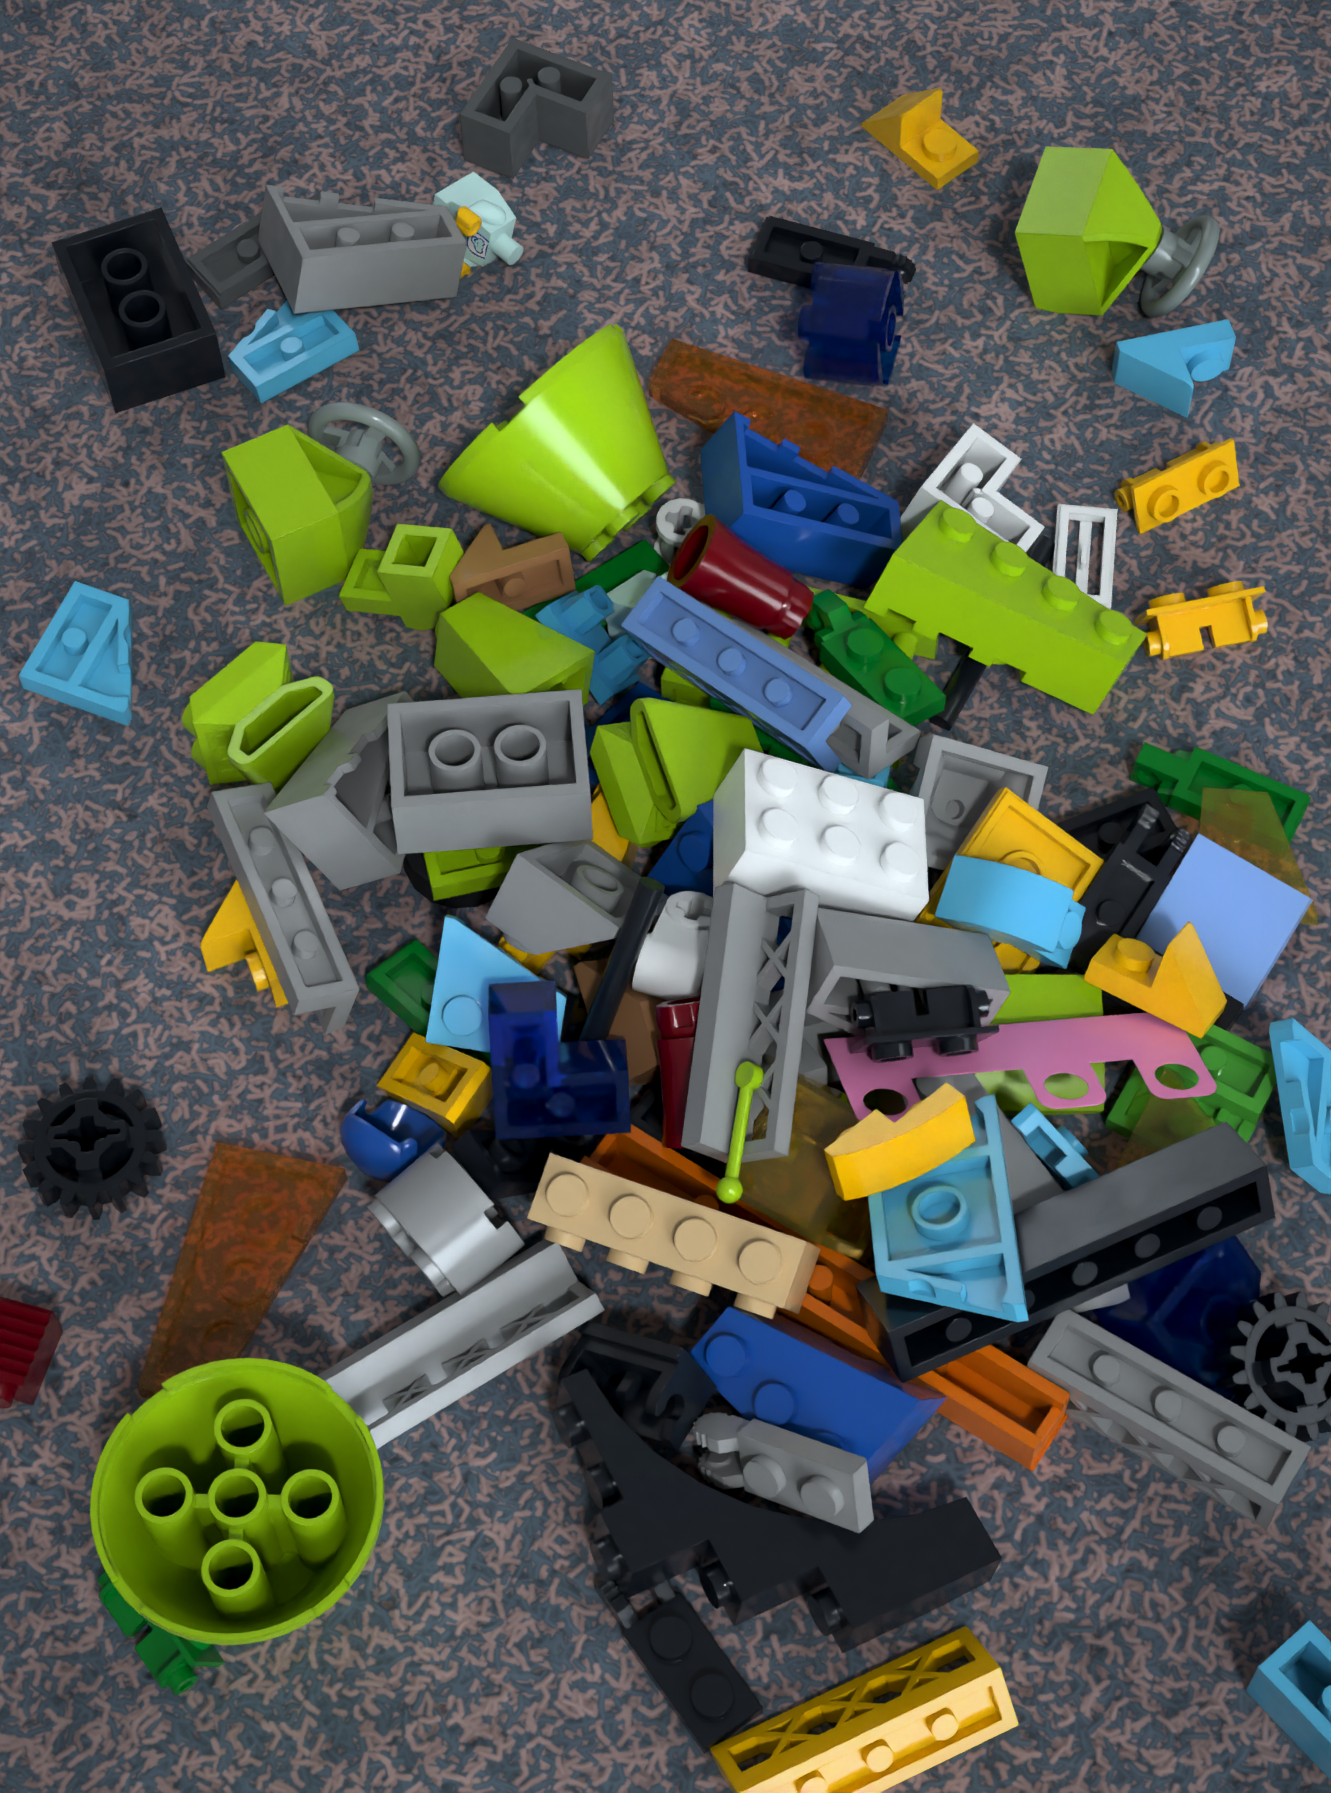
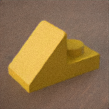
(921, 139)
(235, 938)
(1171, 987)
(439, 1083)

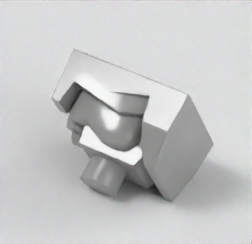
(959, 784)

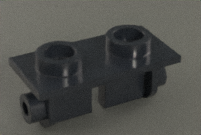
(948, 1023)

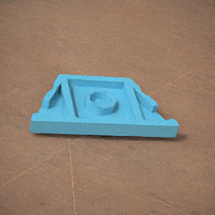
(954, 1230)

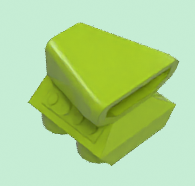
(256, 719)
(666, 764)

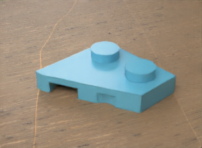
(1055, 1148)

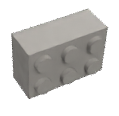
(489, 771)

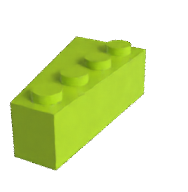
(1006, 608)

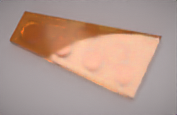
(821, 422)
(237, 1255)

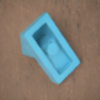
(1166, 362)

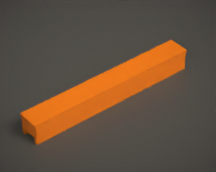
(984, 1389)

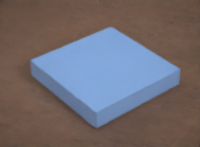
(1236, 911)

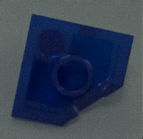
(1182, 1308)

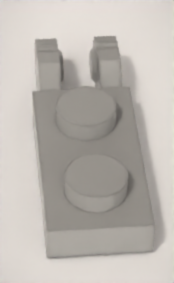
(785, 1469)

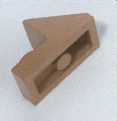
(514, 575)

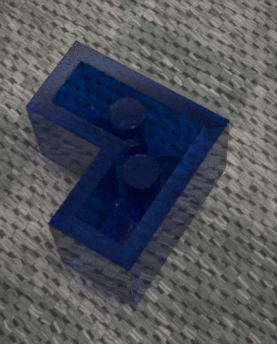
(546, 1083)

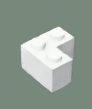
(971, 482)

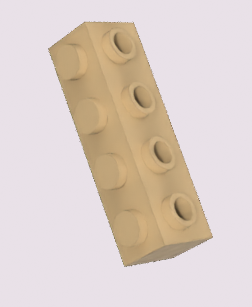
(660, 1228)

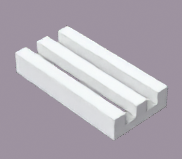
(1086, 516)

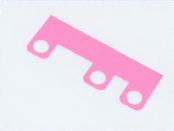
(1039, 1050)

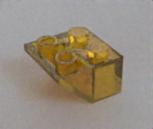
(799, 1186)

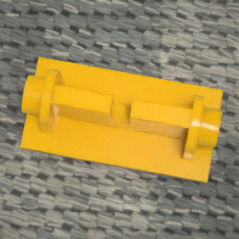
(1185, 484)
(1225, 612)

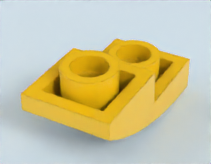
(887, 1154)

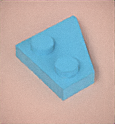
(290, 349)
(86, 655)
(462, 984)
(1305, 1100)

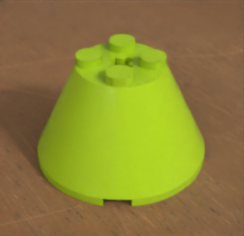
(574, 455)
(237, 1501)

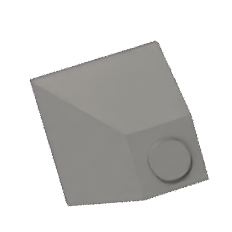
(564, 897)

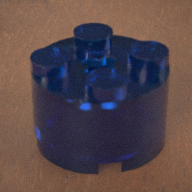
(852, 324)

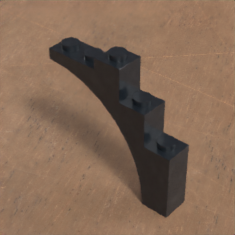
(757, 1557)

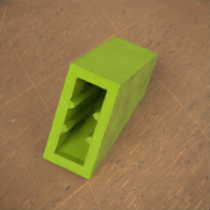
(498, 651)

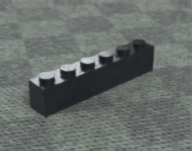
(1090, 1245)

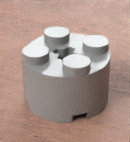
(444, 1223)

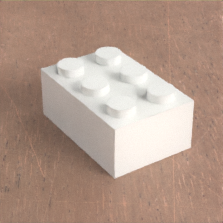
(822, 832)

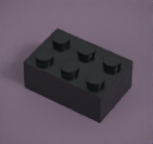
(139, 310)

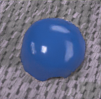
(388, 1138)

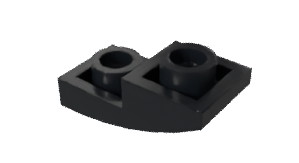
(512, 1165)

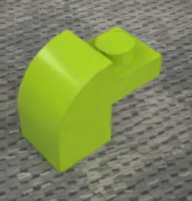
(407, 577)

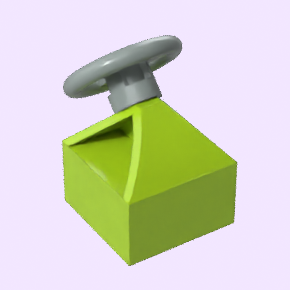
(1094, 229)
(312, 501)

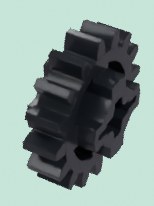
(64, 1143)
(1273, 1334)

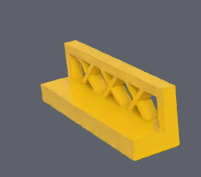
(877, 1741)

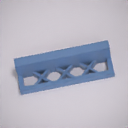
(738, 671)

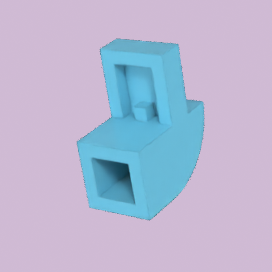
(1012, 908)

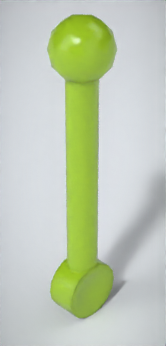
(748, 1078)

